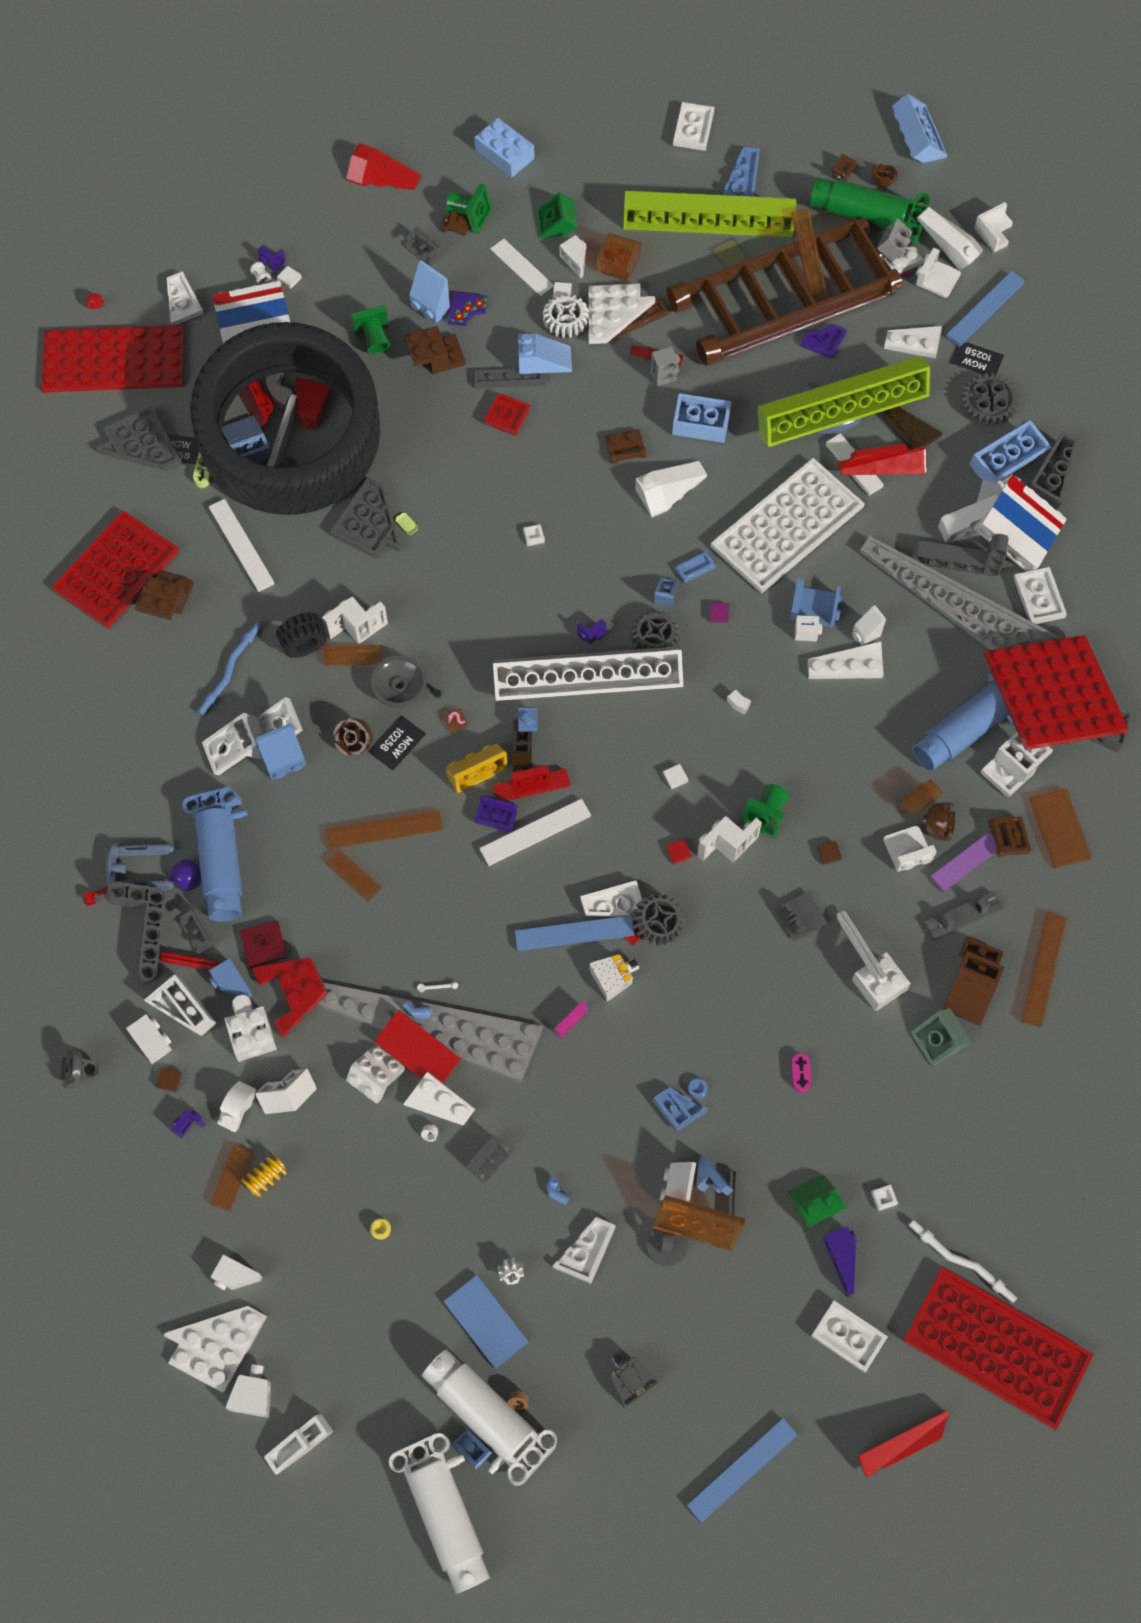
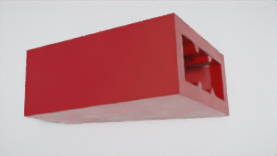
(312, 402)

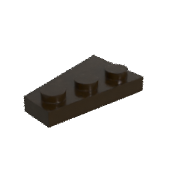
(910, 428)

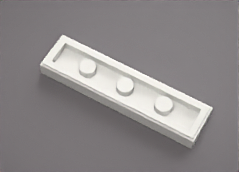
(841, 450)

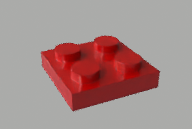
(507, 414)

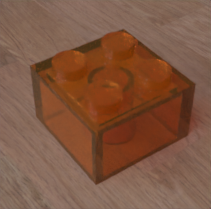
(618, 257)

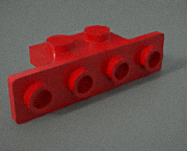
(531, 782)

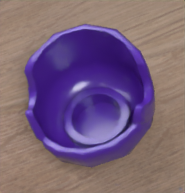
(185, 875)

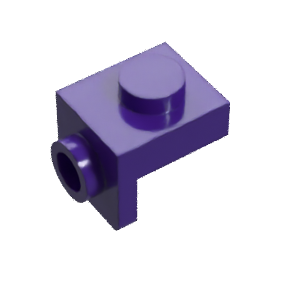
(271, 260)
(595, 632)
(183, 1123)

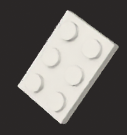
(693, 126)
(1040, 595)
(849, 1336)

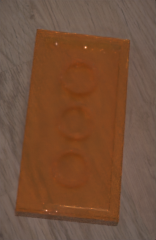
(1060, 828)
(698, 1223)

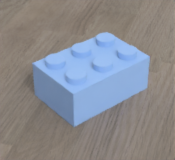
(504, 147)
(701, 418)

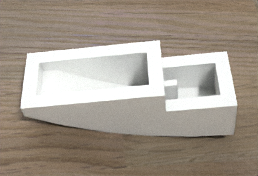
(298, 1443)

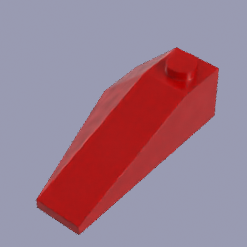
(379, 169)

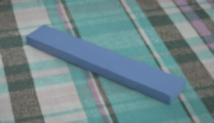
(985, 309)
(574, 933)
(741, 1470)

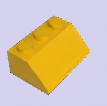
(477, 767)

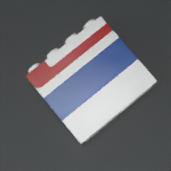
(249, 308)
(1025, 520)

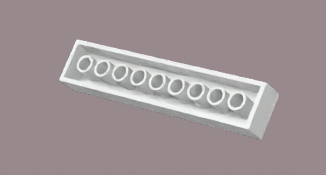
(588, 673)

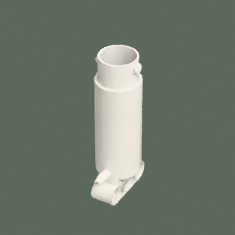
(488, 1416)
(443, 1512)

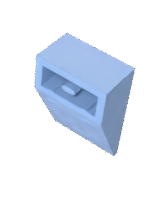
(247, 439)

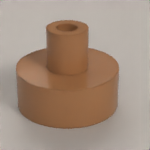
(518, 1400)

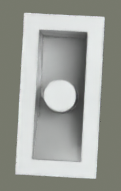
(574, 254)
(869, 626)
(233, 1274)

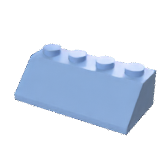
(918, 129)
(1009, 453)

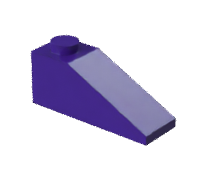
(842, 1252)

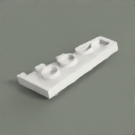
(851, 663)

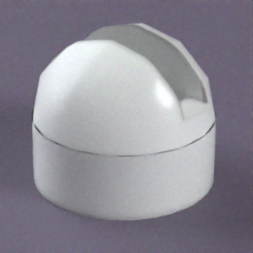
(426, 1135)

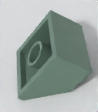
(940, 1036)

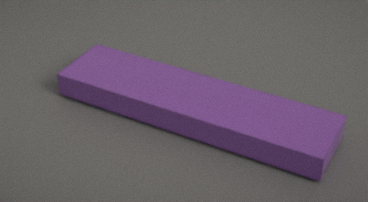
(964, 862)

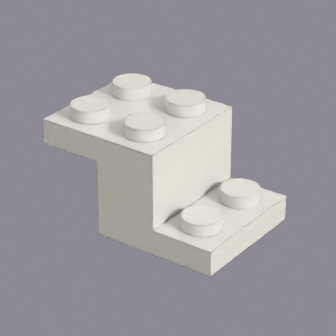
(355, 620)
(1014, 765)
(728, 838)

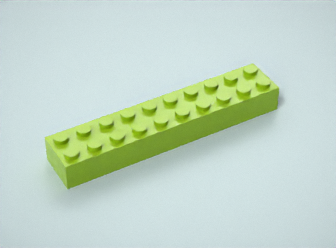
(709, 213)
(843, 401)

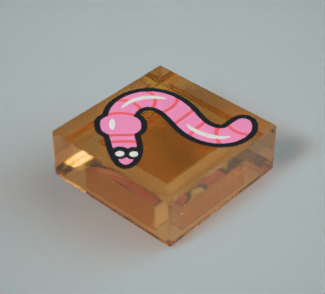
(455, 720)

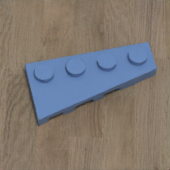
(744, 175)

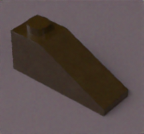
(521, 748)

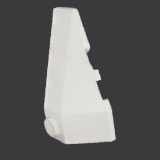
(954, 242)
(666, 486)

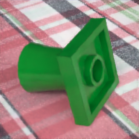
(475, 207)
(371, 324)
(767, 809)

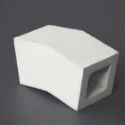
(738, 702)

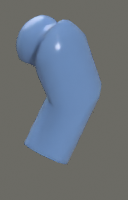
(418, 1013)
(554, 1191)

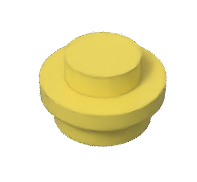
(380, 1229)

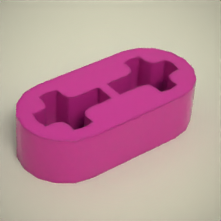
(796, 1073)

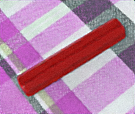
(188, 960)

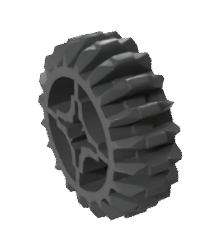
(656, 624)
(655, 904)

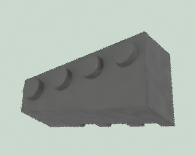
(1053, 473)

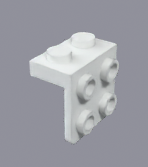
(936, 276)
(909, 848)
(374, 1073)

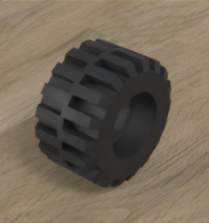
(301, 635)

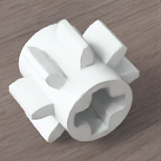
(510, 1271)

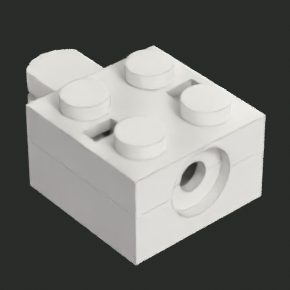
(249, 1029)

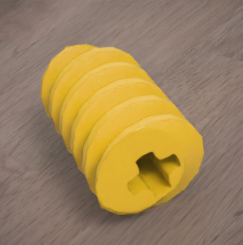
(264, 1176)

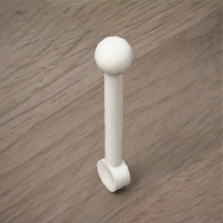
(421, 988)

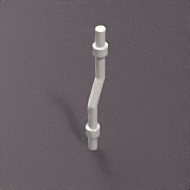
(997, 1285)

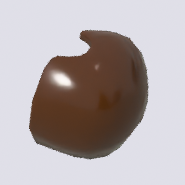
(884, 175)

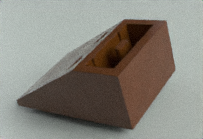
(973, 988)

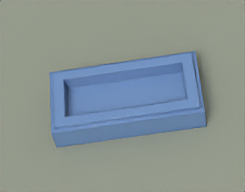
(695, 567)

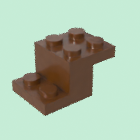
(430, 347)
(164, 595)

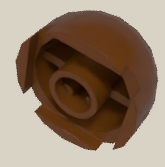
(352, 736)
(940, 821)

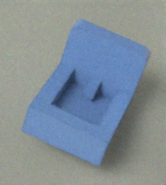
(527, 719)

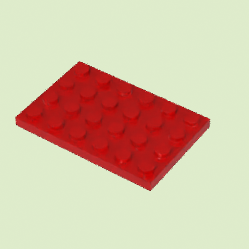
(115, 569)

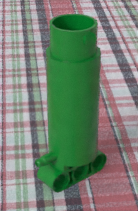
(875, 206)

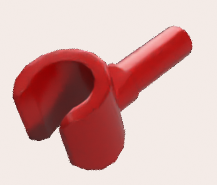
(89, 897)

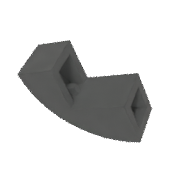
(278, 394)

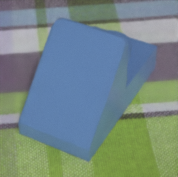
(665, 592)
(710, 1176)
(472, 1448)

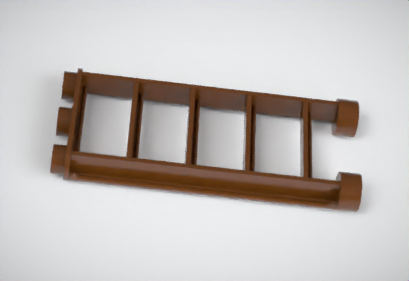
(713, 351)

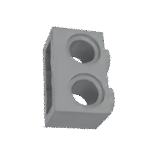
(895, 240)
(664, 366)

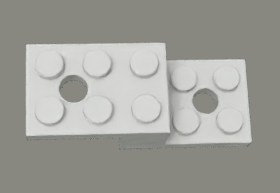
(241, 734)

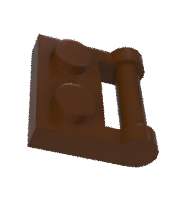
(625, 441)
(1015, 836)

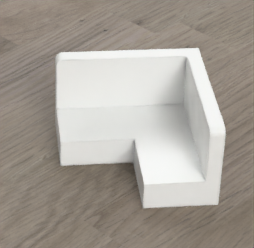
(990, 227)
(286, 1094)

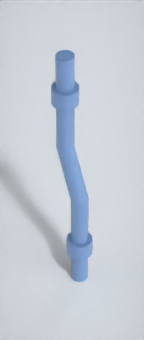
(211, 698)

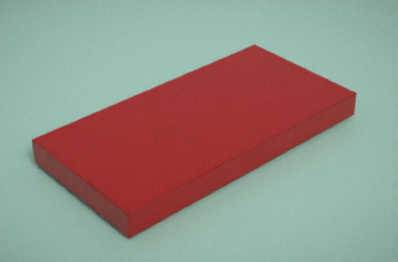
(417, 1048)

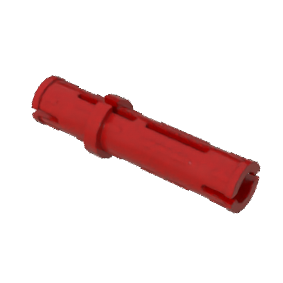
(646, 353)

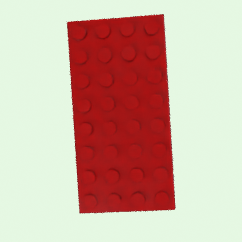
(113, 358)
(998, 1348)

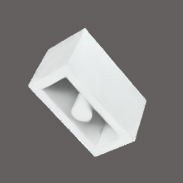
(149, 1038)

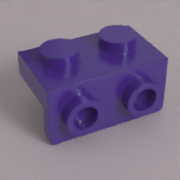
(496, 813)

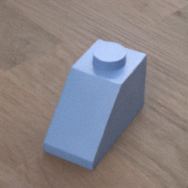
(228, 979)

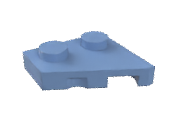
(678, 1109)

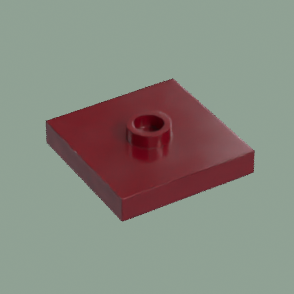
(263, 944)

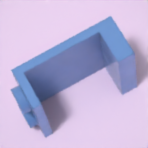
(816, 603)

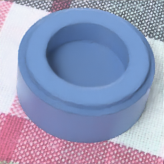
(697, 1088)

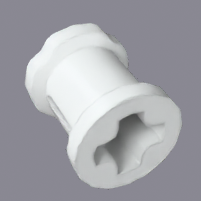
(261, 275)

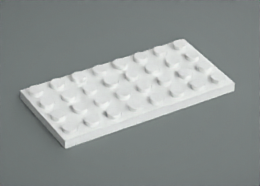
(787, 525)

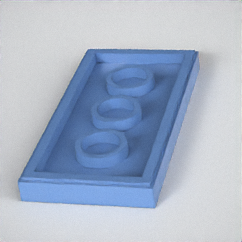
(486, 1322)

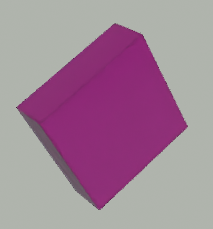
(719, 612)

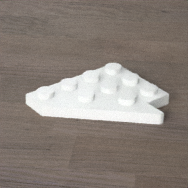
(614, 309)
(216, 1346)

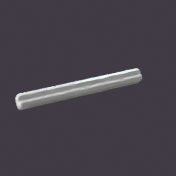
(861, 947)

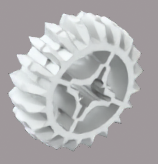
(565, 309)

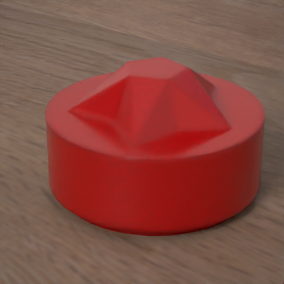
(94, 301)

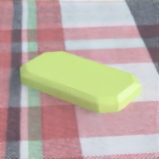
(406, 523)

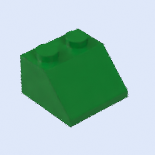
(556, 216)
(816, 1201)

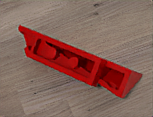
(257, 402)
(885, 461)
(903, 1445)

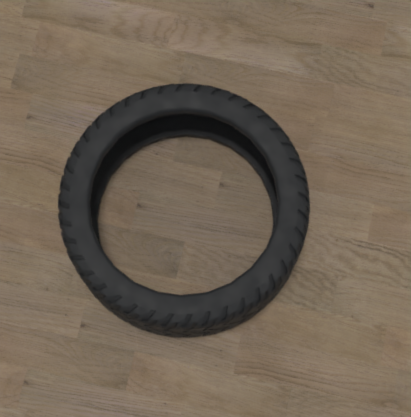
(274, 350)

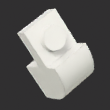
(235, 1104)

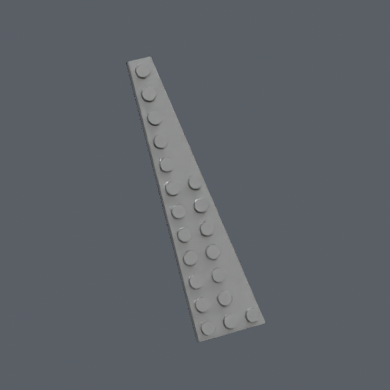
(972, 612)
(477, 1038)

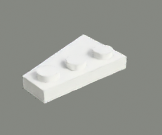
(182, 300)
(914, 340)
(612, 902)
(439, 1100)
(586, 1253)

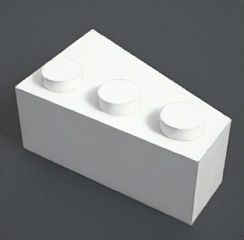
(960, 524)
(182, 1005)

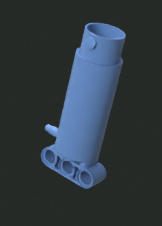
(962, 727)
(218, 850)

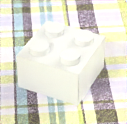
(882, 994)

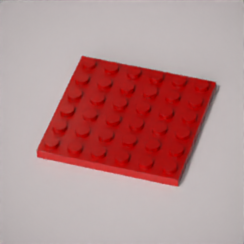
(1055, 692)

